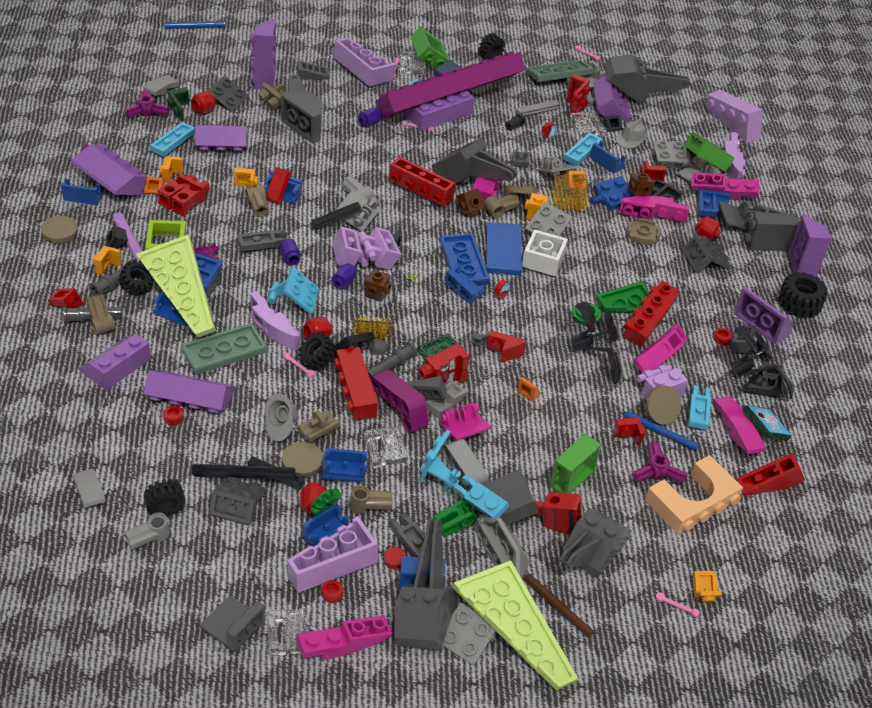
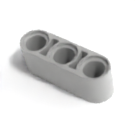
(463, 459)

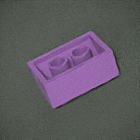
(610, 99)
(220, 137)
(809, 246)
(766, 318)
(117, 361)

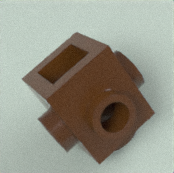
(640, 184)
(470, 202)
(377, 285)

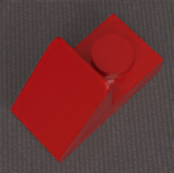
(509, 346)

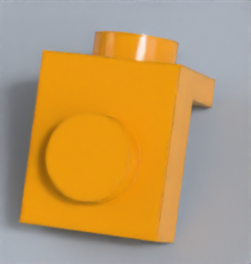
(170, 166)
(245, 177)
(105, 257)
(705, 586)

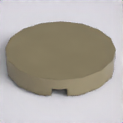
(520, 189)
(59, 229)
(643, 231)
(662, 405)
(304, 457)

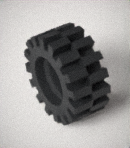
(491, 47)
(132, 285)
(311, 345)
(164, 497)

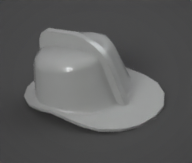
(632, 134)
(279, 417)

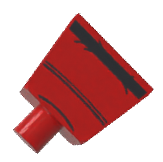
(560, 511)

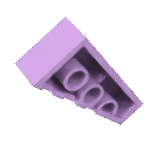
(363, 62)
(736, 114)
(333, 557)

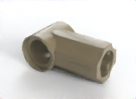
(257, 198)
(498, 206)
(100, 318)
(364, 499)

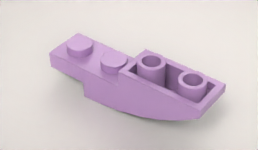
(737, 169)
(272, 323)

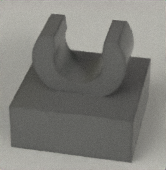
(520, 159)

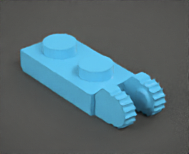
(699, 409)
(482, 498)

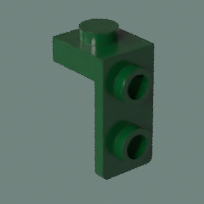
(176, 99)

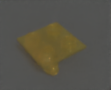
(570, 191)
(380, 328)

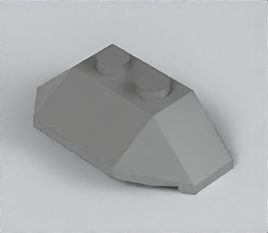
(501, 544)

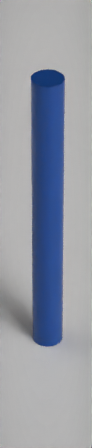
(209, 24)
(663, 431)

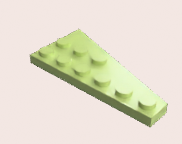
(179, 277)
(510, 609)

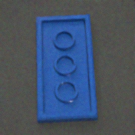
(503, 248)
(464, 250)

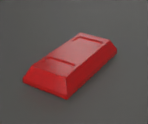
(278, 185)

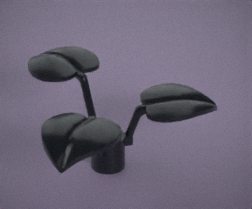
(585, 340)
(746, 362)

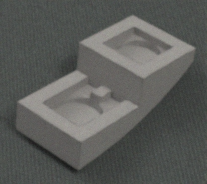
(160, 85)
(454, 395)
(88, 488)

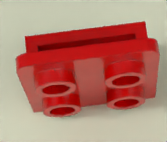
(578, 93)

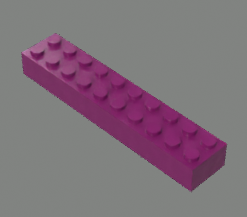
(449, 83)

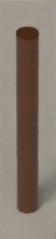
(556, 603)

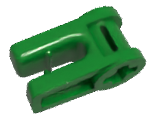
(456, 518)

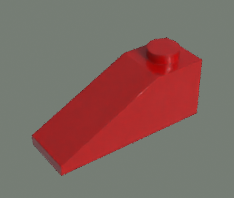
(772, 477)

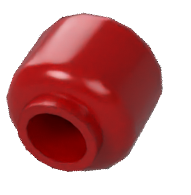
(203, 102)
(708, 227)
(317, 324)
(309, 494)

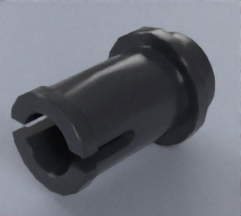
(518, 120)

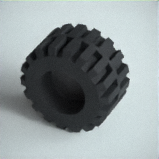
(802, 295)

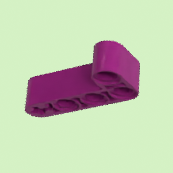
(403, 398)

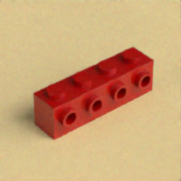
(422, 181)
(651, 313)
(356, 383)

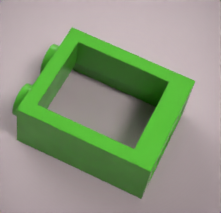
(429, 48)
(709, 151)
(575, 465)

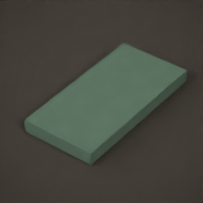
(559, 70)
(223, 348)

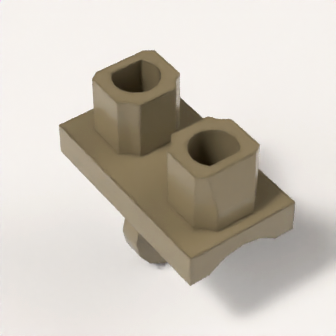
(273, 93)
(318, 425)

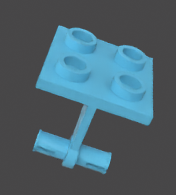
(297, 288)
(437, 467)

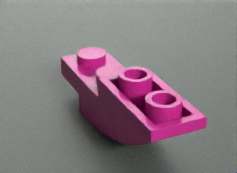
(720, 183)
(654, 206)
(662, 349)
(344, 640)

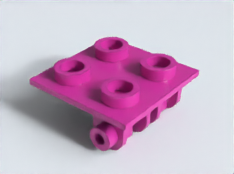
(464, 421)

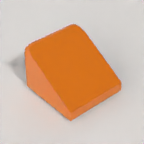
(152, 185)
(528, 389)

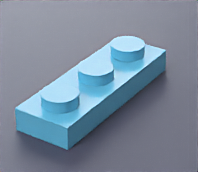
(172, 139)
(582, 149)

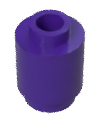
(369, 117)
(290, 252)
(344, 276)

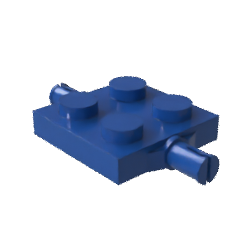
(611, 192)

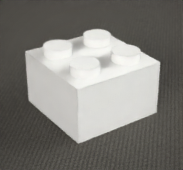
(544, 252)

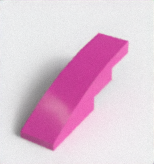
(740, 427)

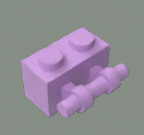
(380, 247)
(348, 248)
(663, 376)

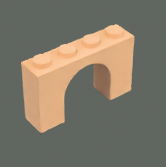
(684, 513)

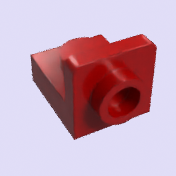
(653, 171)
(66, 297)
(629, 428)

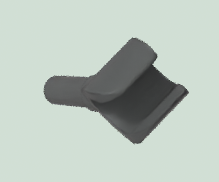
(479, 339)

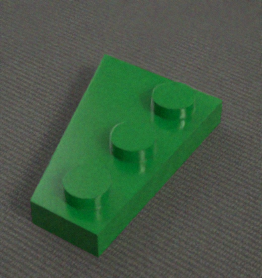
(623, 298)

